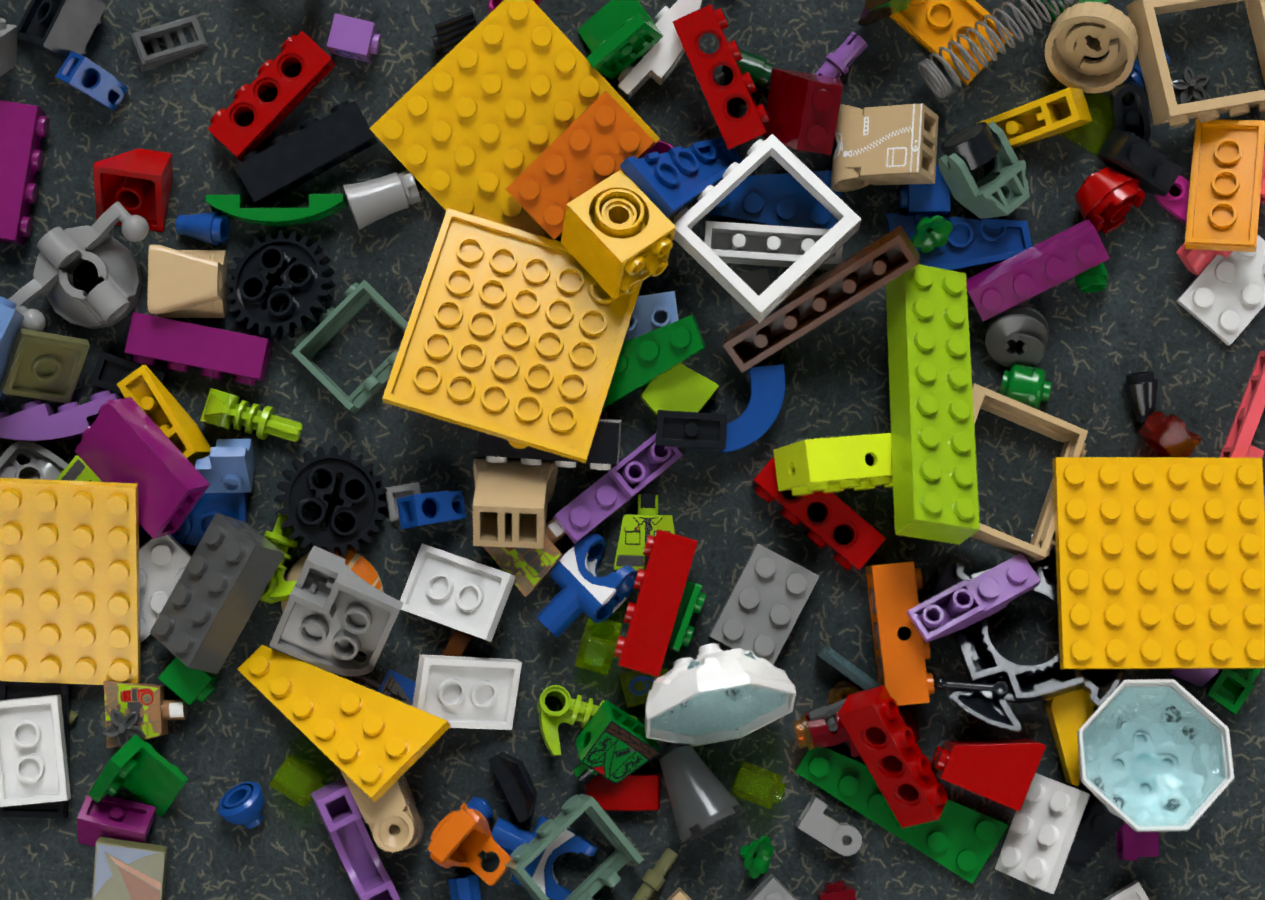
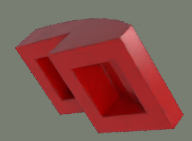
(632, 794)

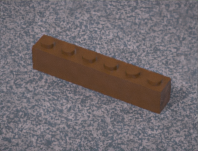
(822, 298)

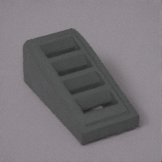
(172, 53)

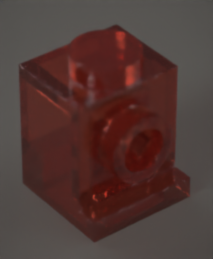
(1169, 435)

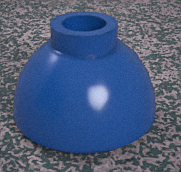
(243, 805)

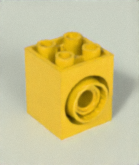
(617, 235)

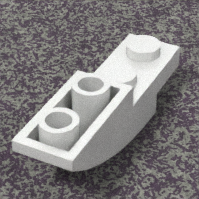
(663, 55)

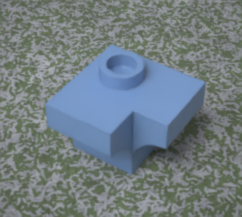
(229, 466)

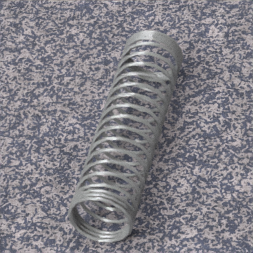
(937, 81)

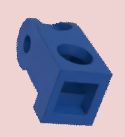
(92, 80)
(430, 508)

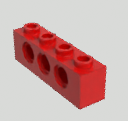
(690, 31)
(269, 115)
(864, 538)
(893, 756)

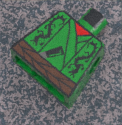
(613, 746)

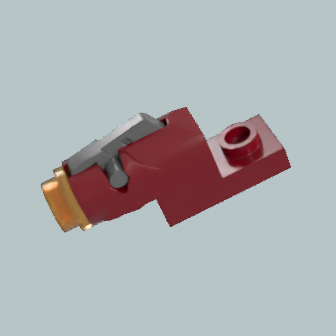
(825, 728)

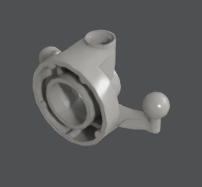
(60, 256)

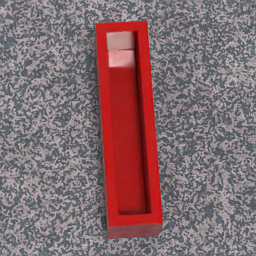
(657, 602)

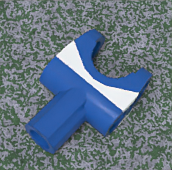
(583, 589)
(541, 868)

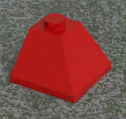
(138, 181)

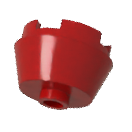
(1108, 198)

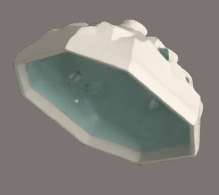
(715, 695)
(1155, 755)

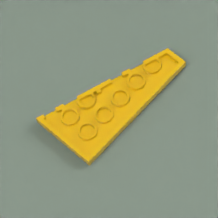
(354, 726)

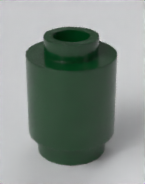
(756, 66)

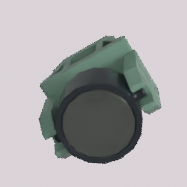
(998, 190)

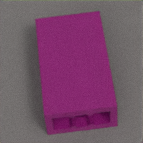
(131, 448)

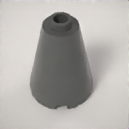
(695, 793)

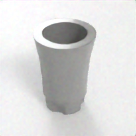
(381, 197)

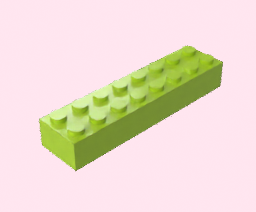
(931, 406)

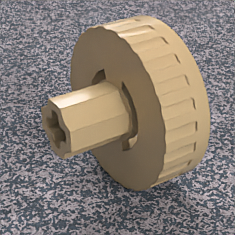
(1094, 28)

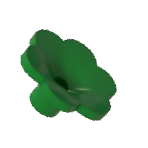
(931, 233)
(757, 856)

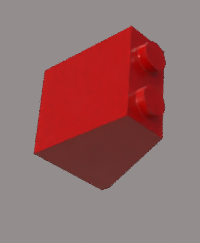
(990, 768)

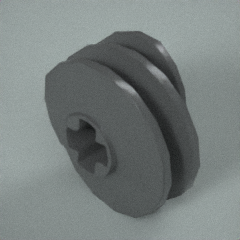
(1017, 336)

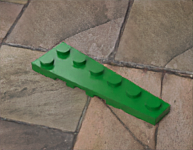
(652, 355)
(957, 840)

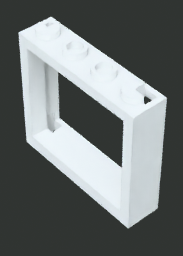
(804, 267)

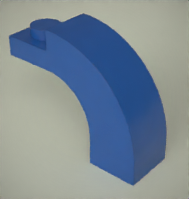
(764, 405)

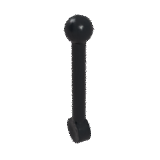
(1000, 687)

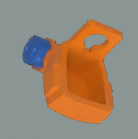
(464, 836)

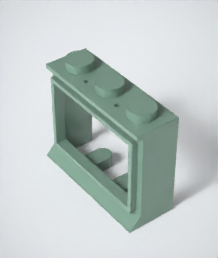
(330, 324)
(548, 831)

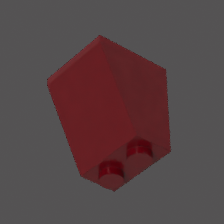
(803, 110)

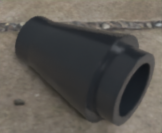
(1142, 394)

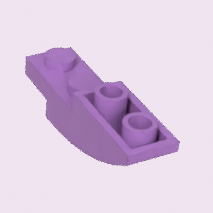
(41, 425)
(615, 488)
(973, 599)

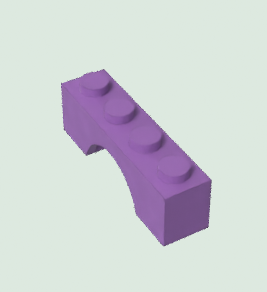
(353, 842)

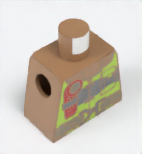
(530, 564)
(149, 700)

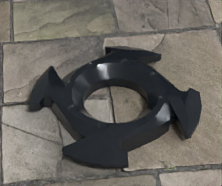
(1024, 683)

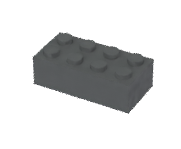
(216, 593)

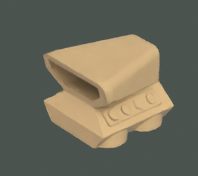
(187, 283)

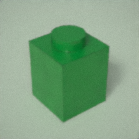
(188, 682)

